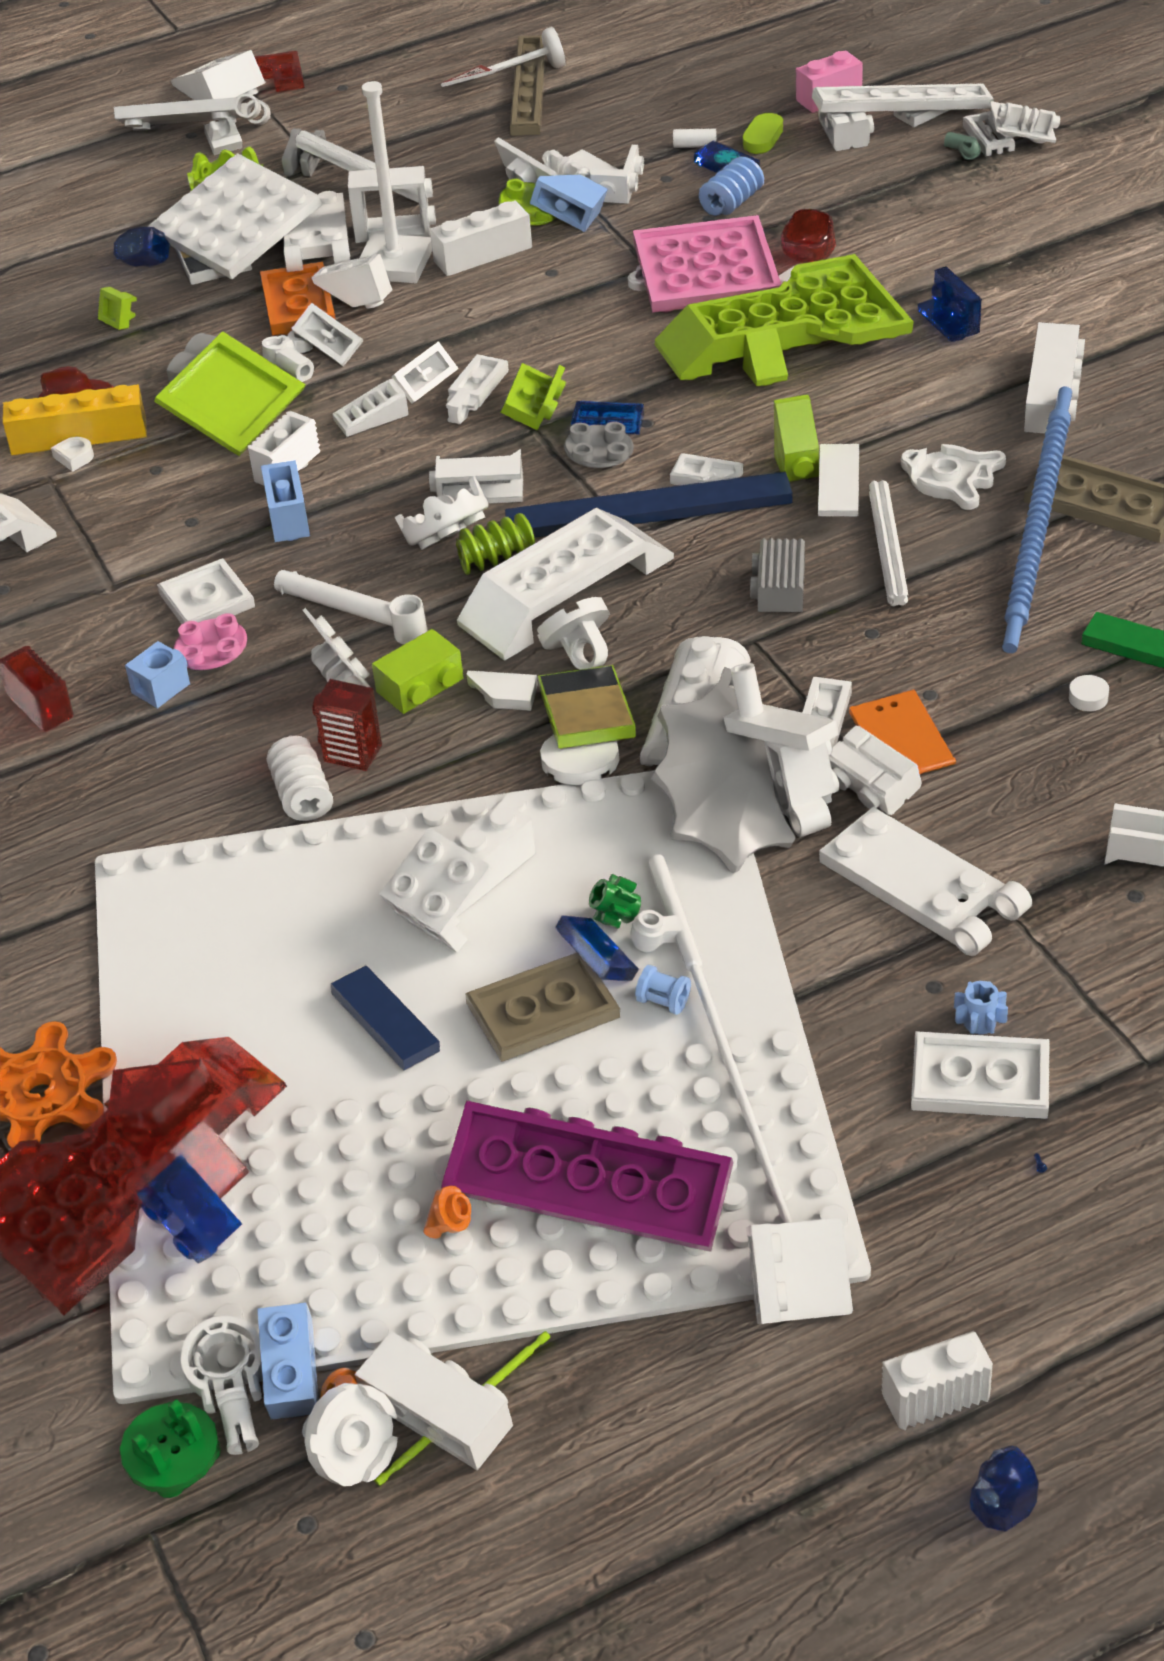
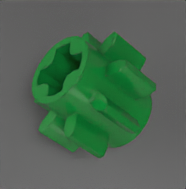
(614, 901)

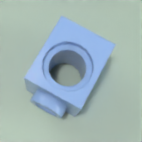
(157, 674)

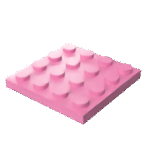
(704, 261)

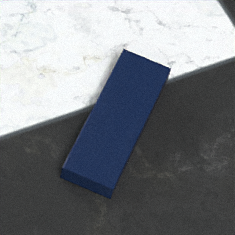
(385, 1017)

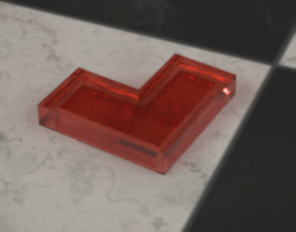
(283, 68)

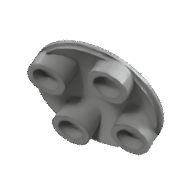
(598, 444)

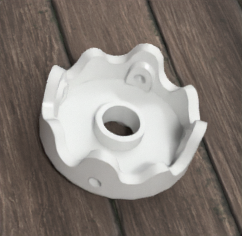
(444, 516)

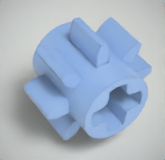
(980, 1007)

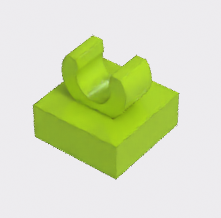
(115, 307)

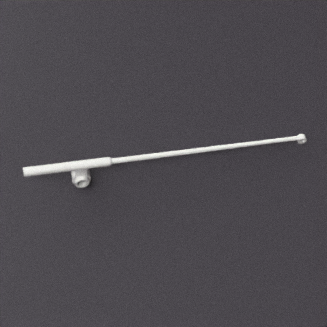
(648, 933)

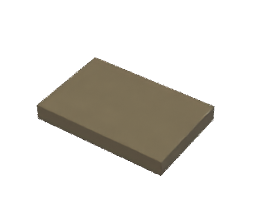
(542, 1006)

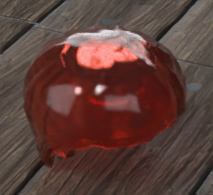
(808, 236)

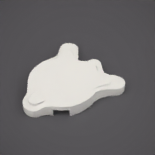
(952, 472)

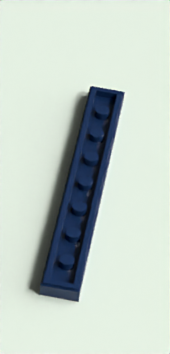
(664, 502)

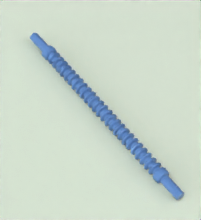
(1037, 520)

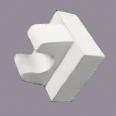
(223, 135)

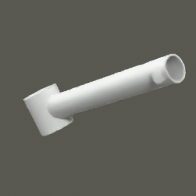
(403, 613)

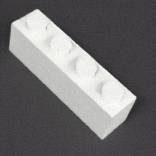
(1054, 365)

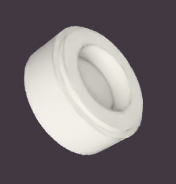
(1088, 693)

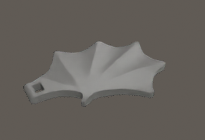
(719, 780)

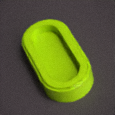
(762, 133)

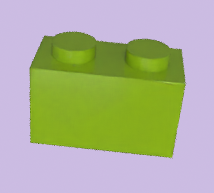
(417, 671)

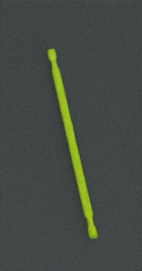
(494, 1380)

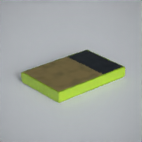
(586, 706)

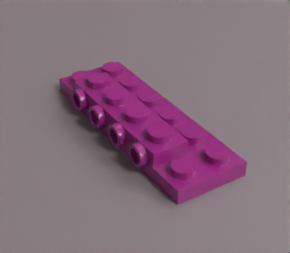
(589, 1174)

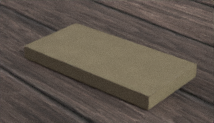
(1108, 498)

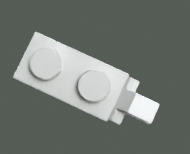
(474, 386)

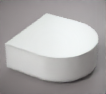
(73, 452)

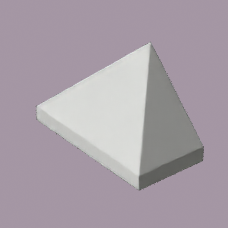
(327, 334)
(425, 372)

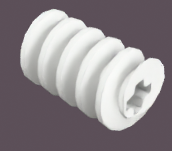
(299, 778)

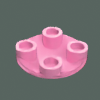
(211, 642)

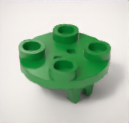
(153, 1463)

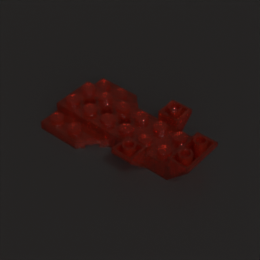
(74, 1202)

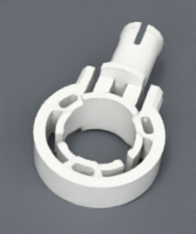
(228, 1386)

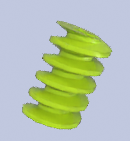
(493, 541)

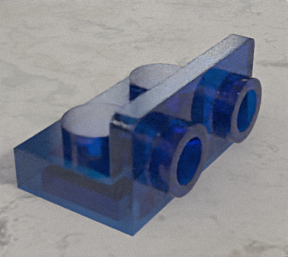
(954, 306)
(188, 1210)

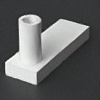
(770, 722)

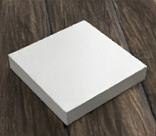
(206, 593)

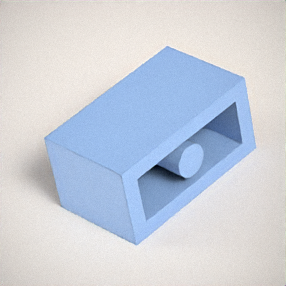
(285, 501)

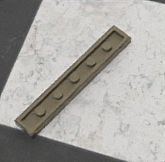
(528, 89)

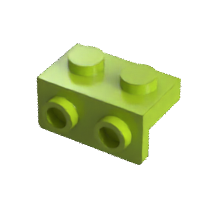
(533, 395)

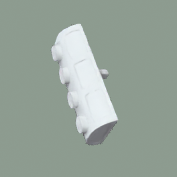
(692, 675)

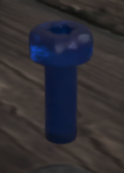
(1040, 1167)

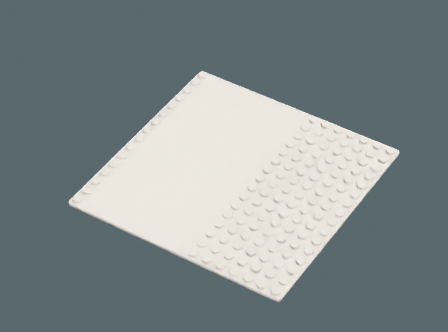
(349, 1155)

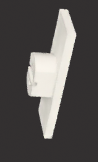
(521, 165)
(838, 480)

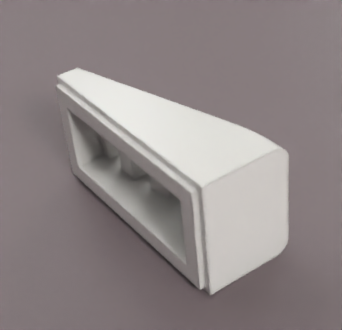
(372, 409)

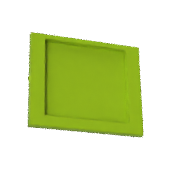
(230, 393)

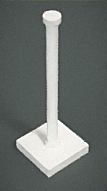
(401, 254)

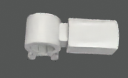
(285, 353)

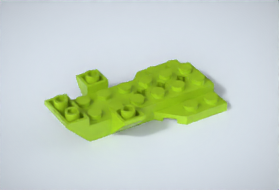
(817, 304)

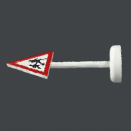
(552, 49)

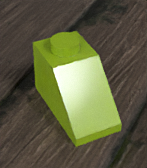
(795, 438)

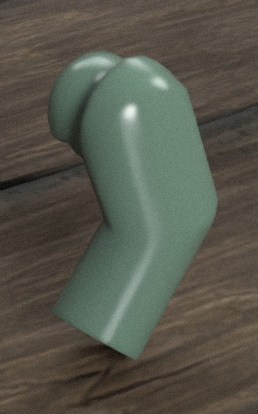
(967, 145)

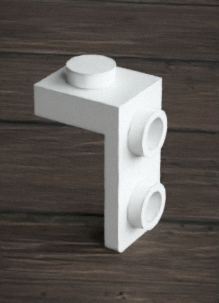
(620, 181)

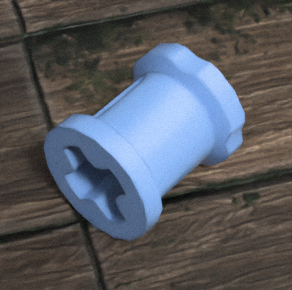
(663, 989)

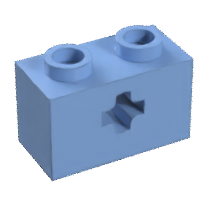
(288, 1360)

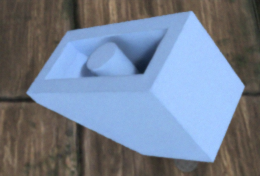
(569, 198)

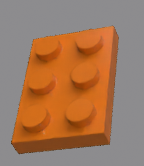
(290, 294)

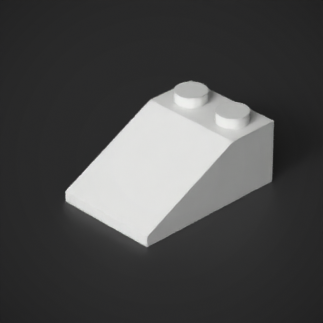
(222, 78)

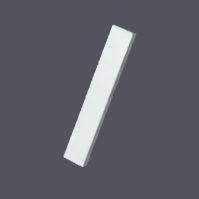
(901, 97)

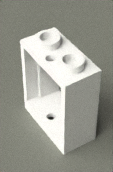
(400, 178)

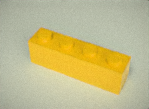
(90, 414)

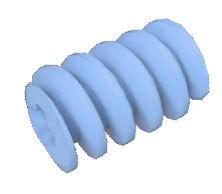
(731, 186)

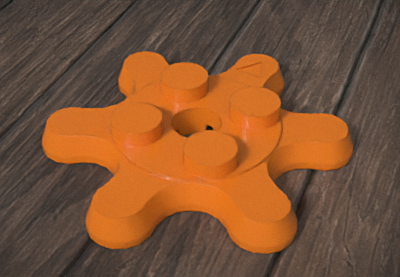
(67, 1079)

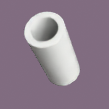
(693, 137)

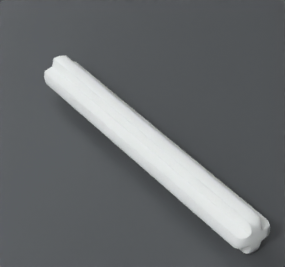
(343, 158)
(888, 543)

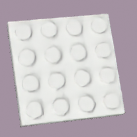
(236, 215)

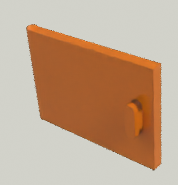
(906, 727)

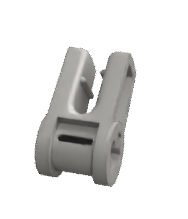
(294, 155)

